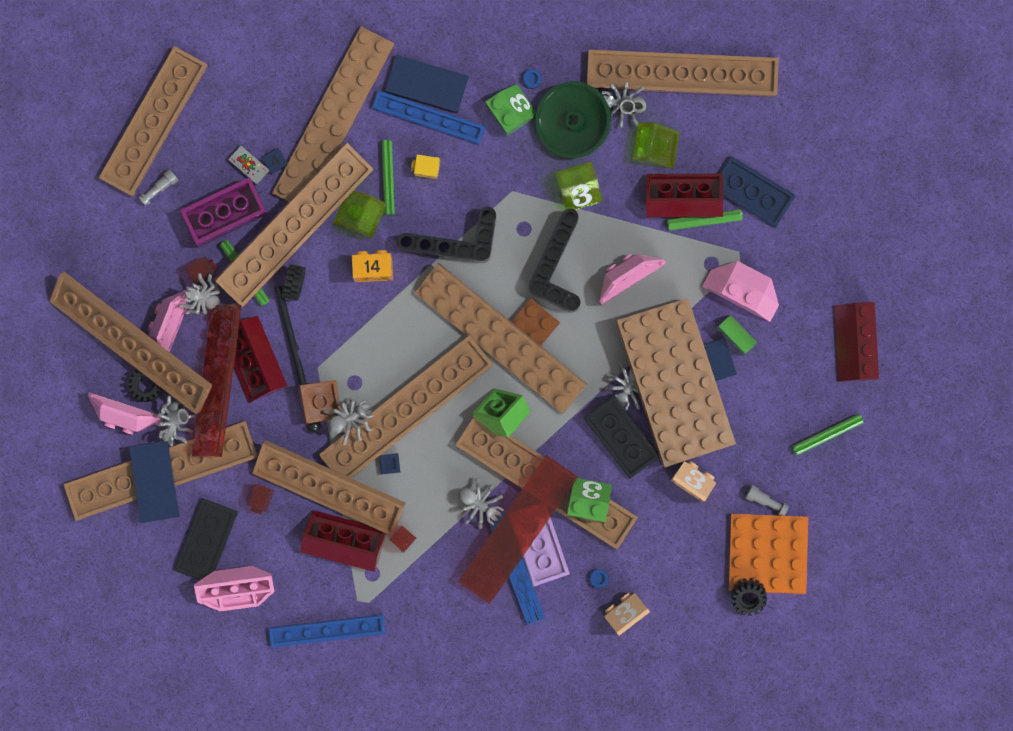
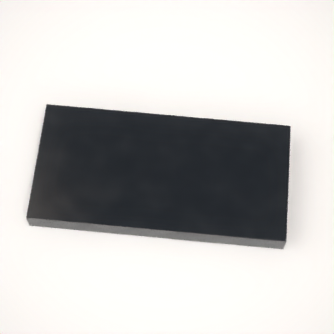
(622, 436)
(206, 539)

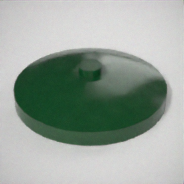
(573, 119)

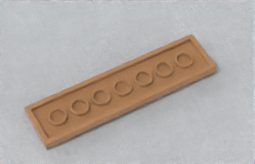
(153, 121)
(328, 488)

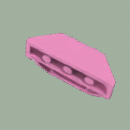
(627, 274)
(744, 288)
(168, 320)
(122, 415)
(234, 588)

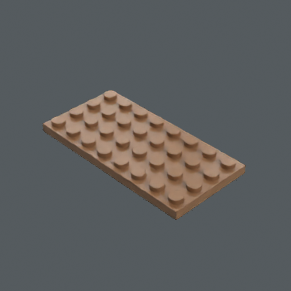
(675, 382)

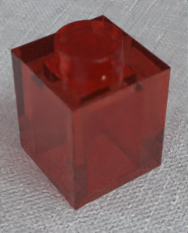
(201, 266)
(260, 498)
(403, 539)

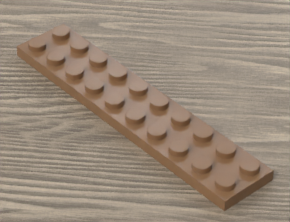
(683, 73)
(336, 111)
(293, 224)
(501, 338)
(130, 343)
(408, 408)
(518, 464)
(117, 484)

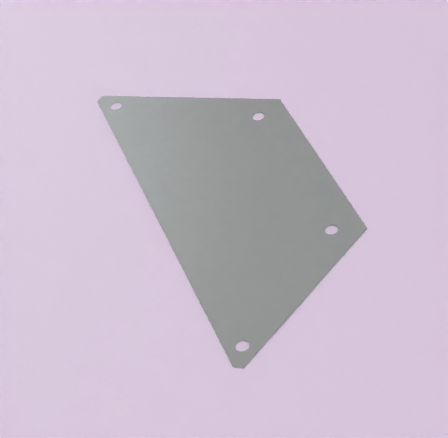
(413, 336)

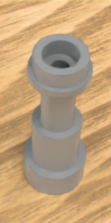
(162, 184)
(764, 499)

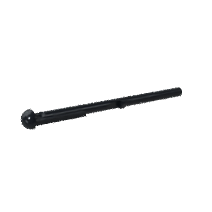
(314, 427)

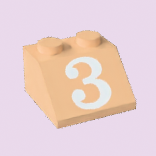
(694, 481)
(626, 613)

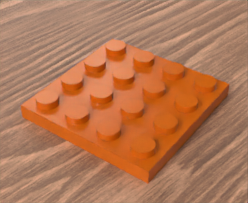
(770, 551)

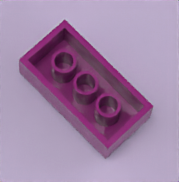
(224, 212)

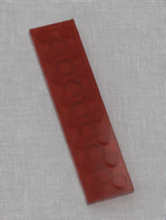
(218, 371)
(518, 529)

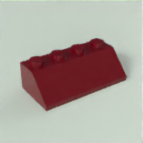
(684, 195)
(856, 342)
(256, 362)
(342, 541)

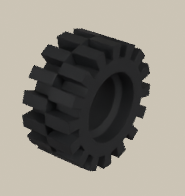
(294, 282)
(137, 392)
(749, 587)

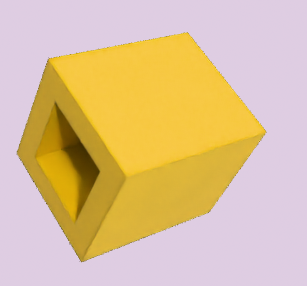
(426, 166)

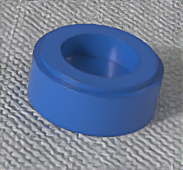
(532, 78)
(598, 578)

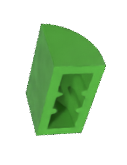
(737, 334)

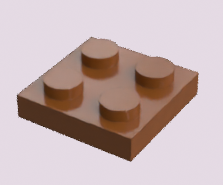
(535, 322)
(316, 399)

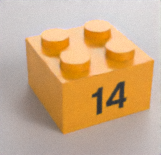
(372, 266)

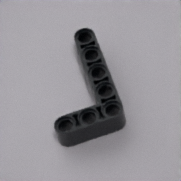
(455, 244)
(552, 262)

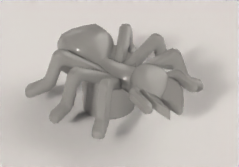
(627, 104)
(201, 296)
(628, 387)
(175, 416)
(344, 421)
(477, 503)

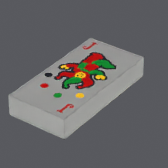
(249, 165)

